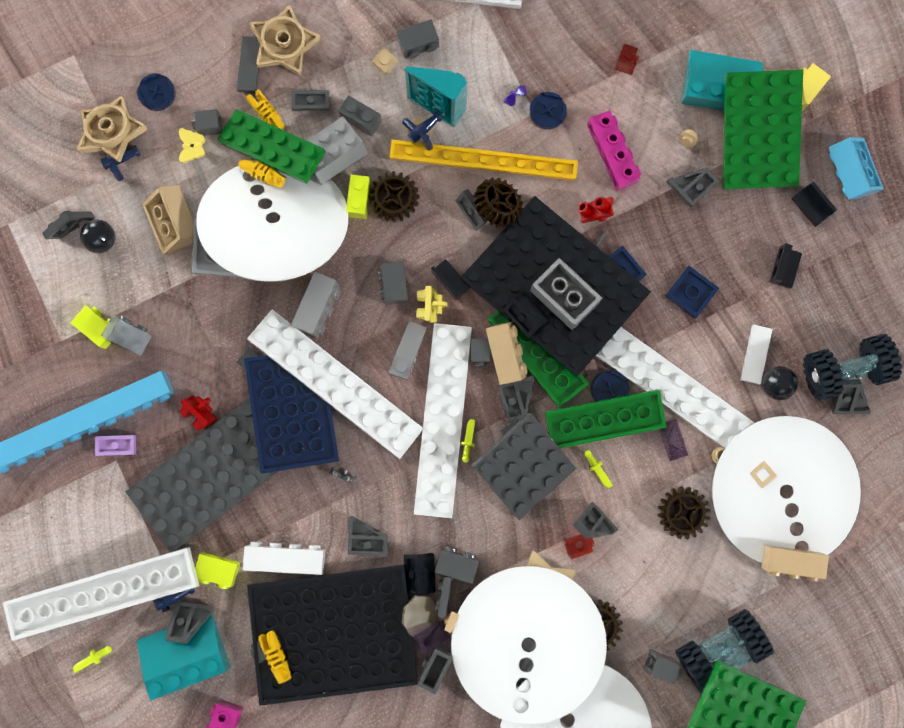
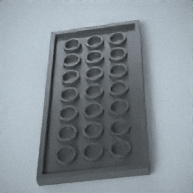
(201, 480)

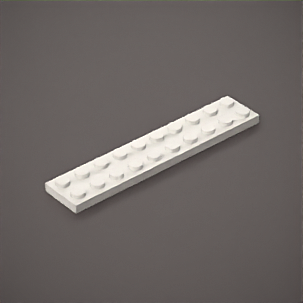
(335, 384)
(677, 389)
(442, 421)
(101, 594)

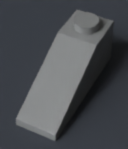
(408, 351)

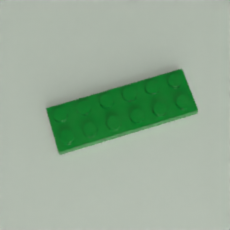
(271, 146)
(551, 375)
(606, 419)

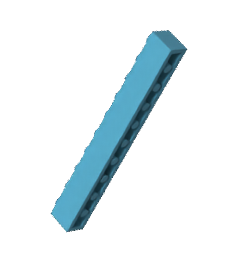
(84, 420)

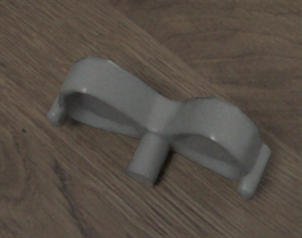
(343, 476)

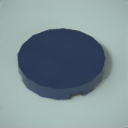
(156, 92)
(548, 110)
(609, 385)

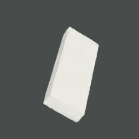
(756, 354)

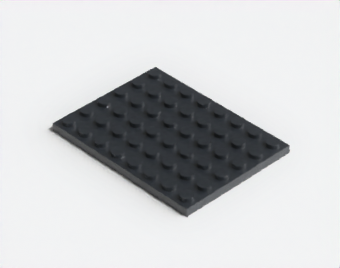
(526, 252)
(336, 633)

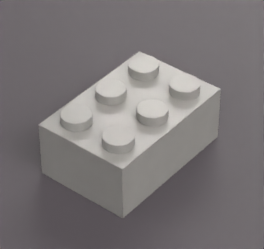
(341, 146)
(565, 294)
(316, 305)

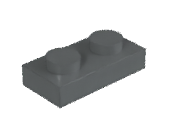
(310, 100)
(466, 204)
(442, 604)

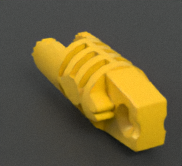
(265, 109)
(263, 172)
(275, 656)

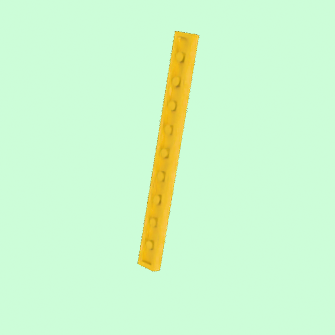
(484, 160)

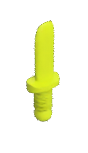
(468, 440)
(597, 468)
(93, 658)

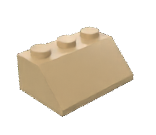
(170, 218)

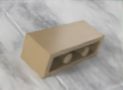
(506, 352)
(795, 563)

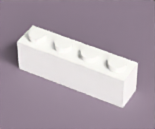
(284, 559)

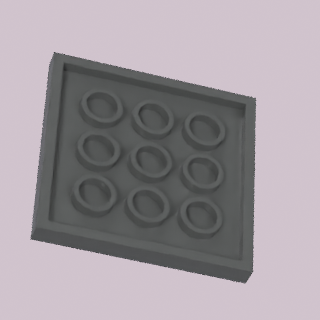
(524, 466)

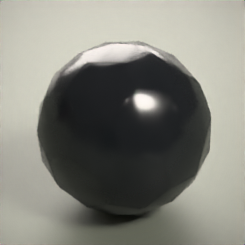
(97, 236)
(780, 383)

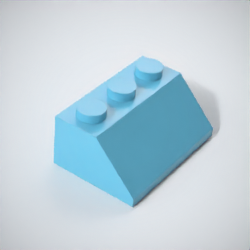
(855, 168)

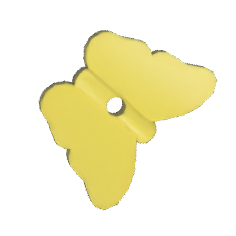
(189, 138)

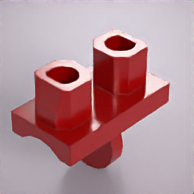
(596, 210)
(200, 409)

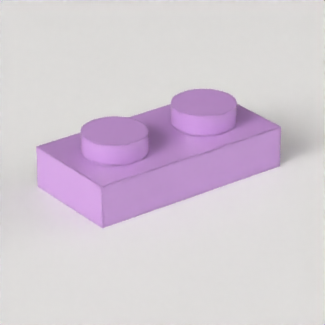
(115, 445)

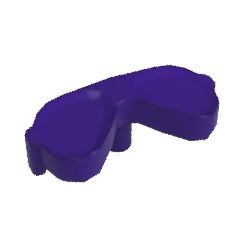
(511, 98)

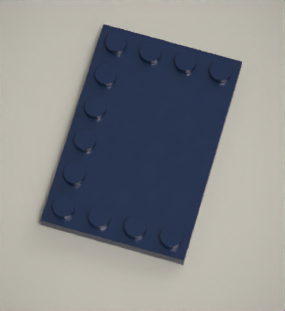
(288, 419)

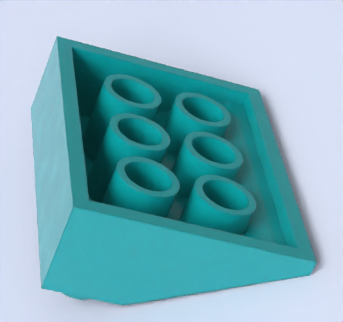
(706, 77)
(438, 92)
(175, 666)

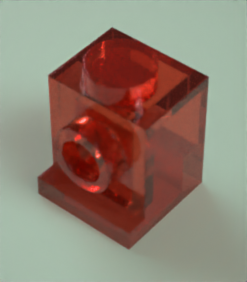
(627, 59)
(573, 551)

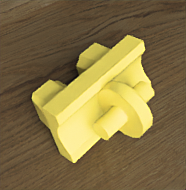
(433, 304)

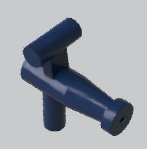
(420, 131)
(109, 162)
(164, 602)

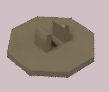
(419, 614)

